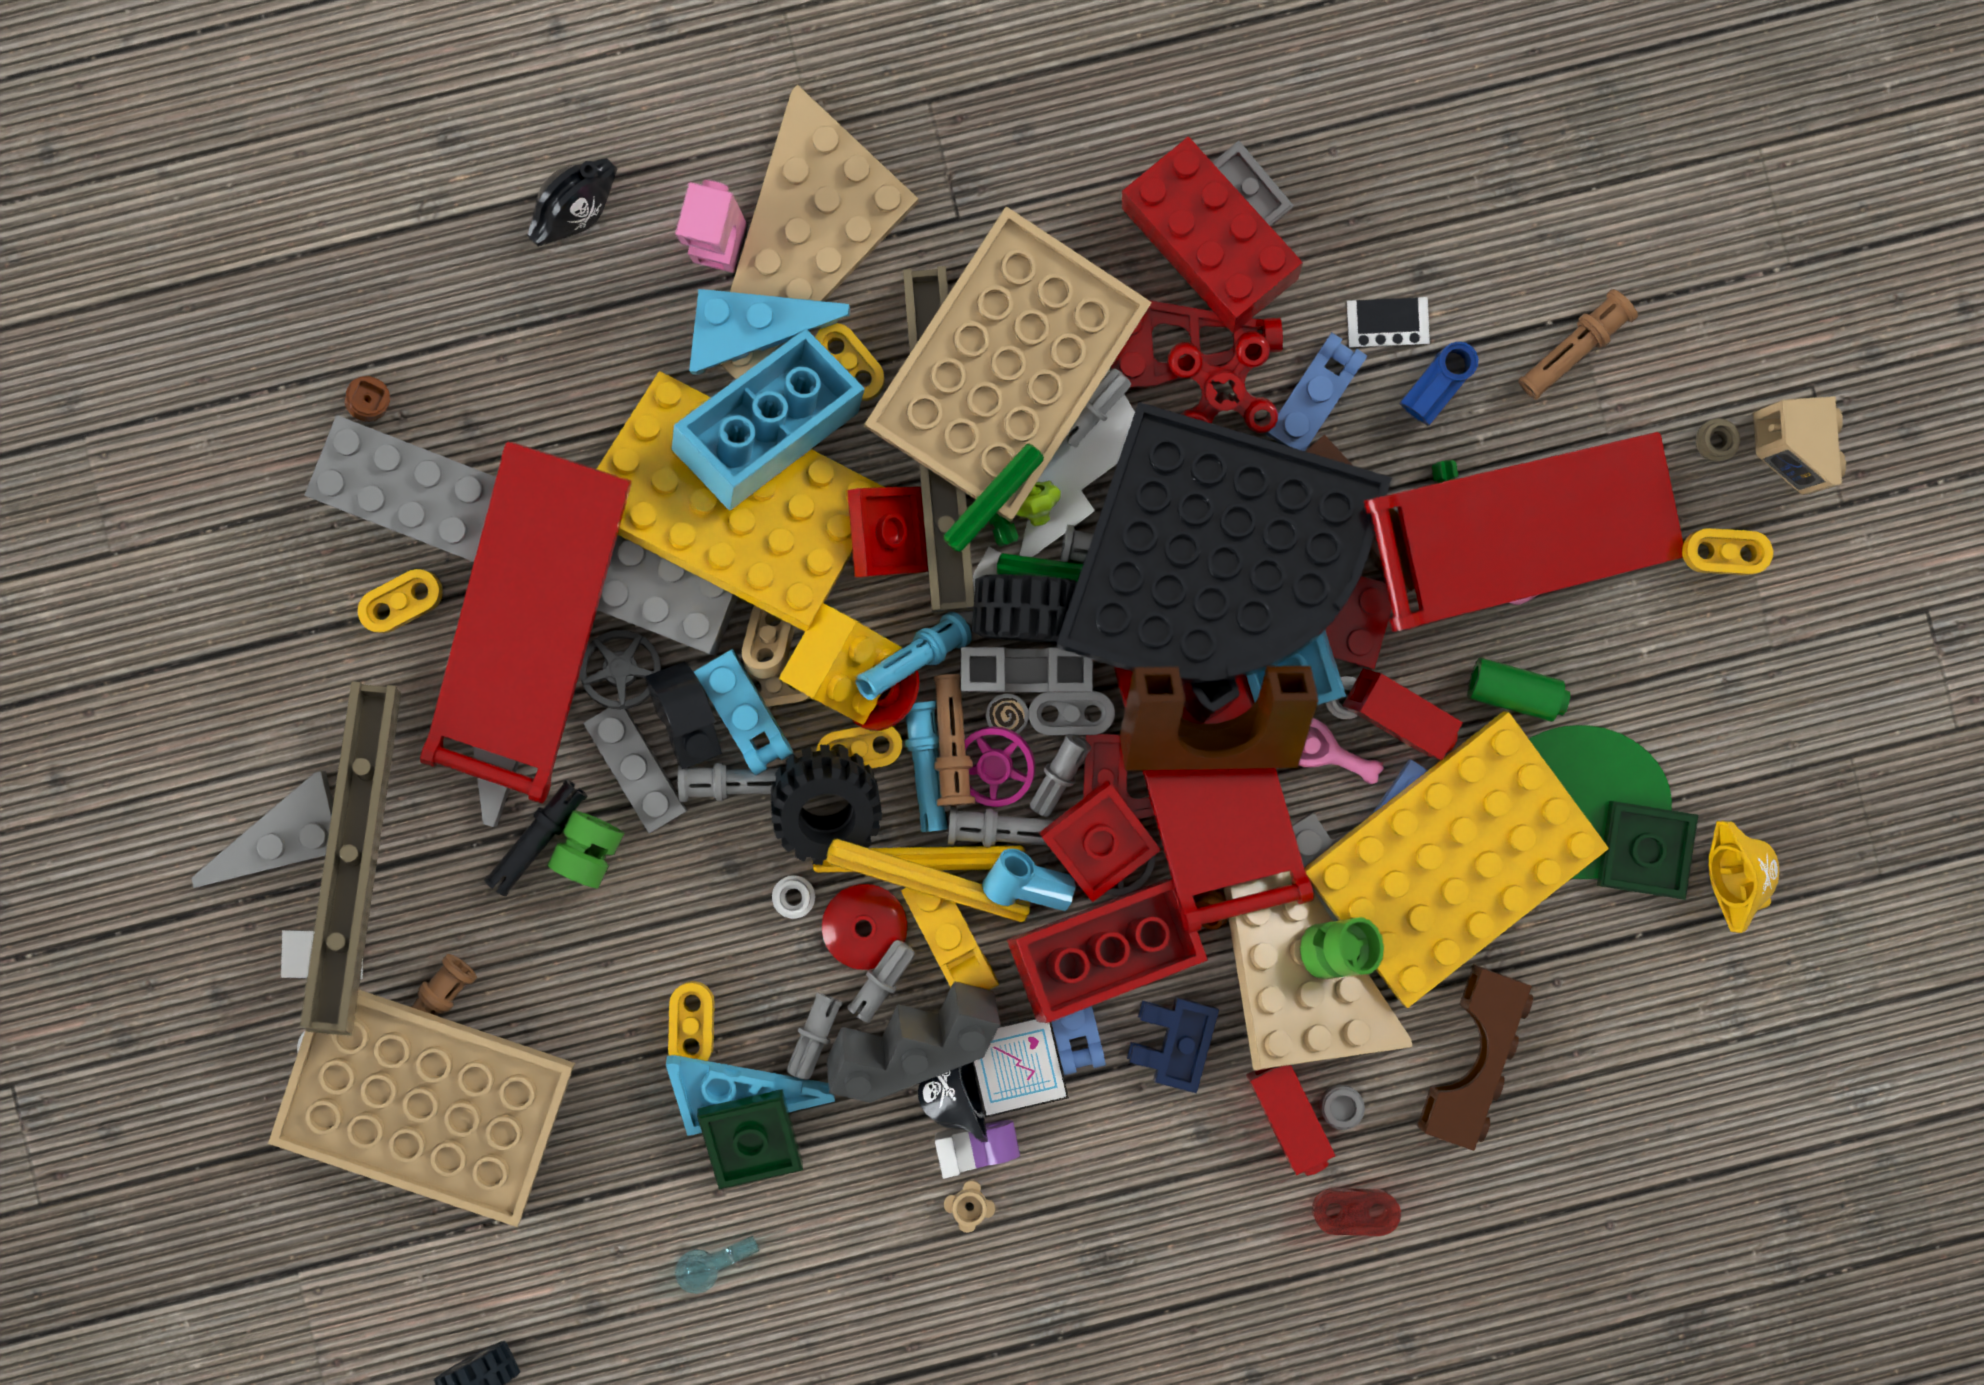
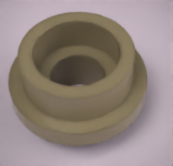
(1729, 435)

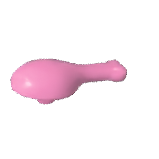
(1323, 750)

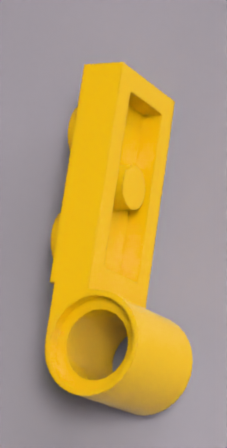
(950, 940)

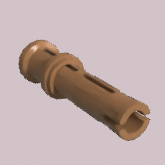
(1592, 332)
(951, 766)
(438, 994)

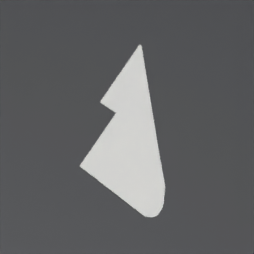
(1075, 469)

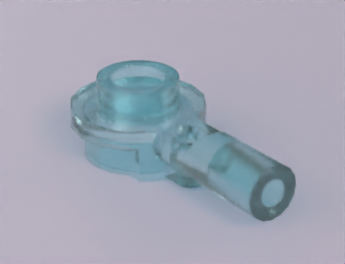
(699, 1269)

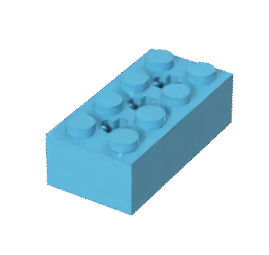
(767, 419)

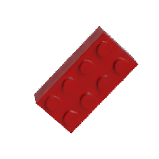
(1211, 234)
(1104, 951)

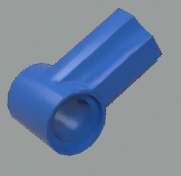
(1438, 384)

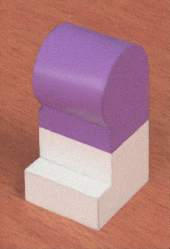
(962, 1152)

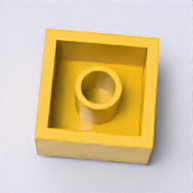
(831, 659)

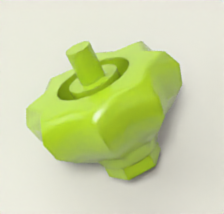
(1040, 502)

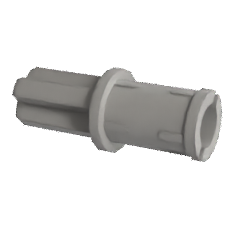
(1103, 399)
(1060, 774)
(881, 981)
(813, 1036)

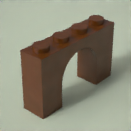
(1262, 737)

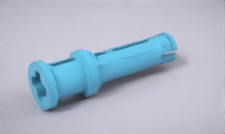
(928, 648)
(924, 744)

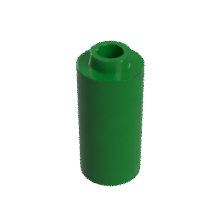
(1518, 690)

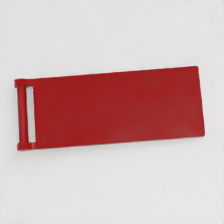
(1528, 529)
(527, 616)
(1224, 829)

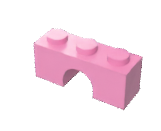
(712, 225)

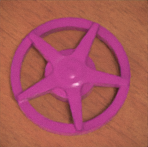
(996, 765)

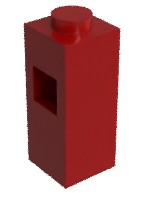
(1403, 714)
(1292, 1119)

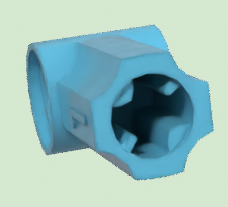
(1017, 877)

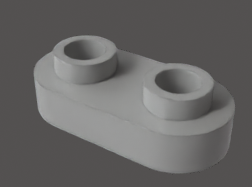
(1071, 713)

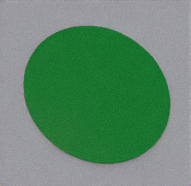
(1601, 768)

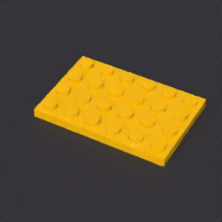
(771, 549)
(1457, 857)

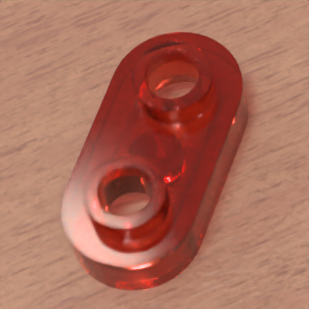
(1354, 1212)

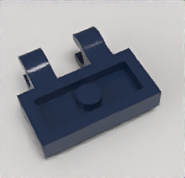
(1184, 1044)

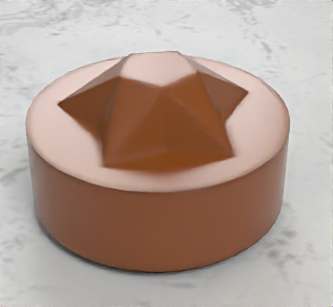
(367, 398)

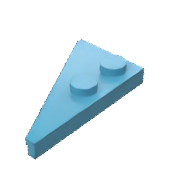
(739, 323)
(710, 1083)

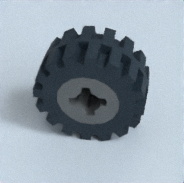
(487, 1367)

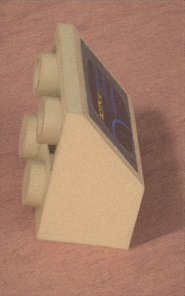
(1802, 442)

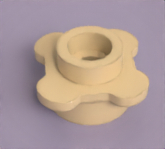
(969, 1218)

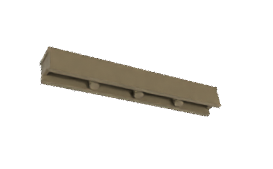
(942, 502)
(350, 860)

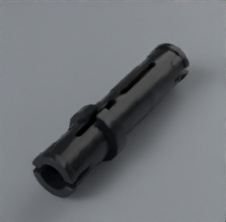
(535, 838)

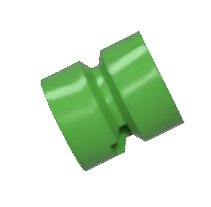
(585, 849)
(1342, 948)

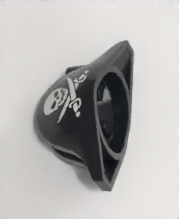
(571, 200)
(954, 1101)

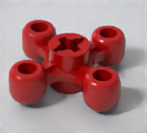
(1236, 371)

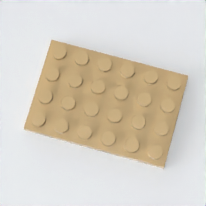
(1007, 359)
(425, 1107)

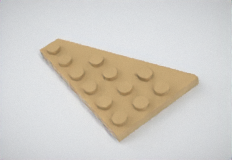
(816, 213)
(1288, 1009)

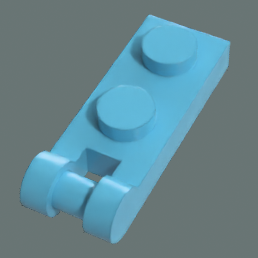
(743, 710)

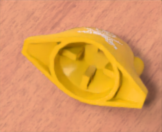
(1741, 874)

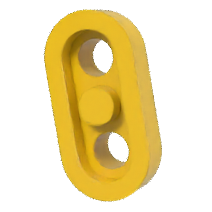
(854, 357)
(1725, 549)
(401, 599)
(861, 742)
(691, 1023)

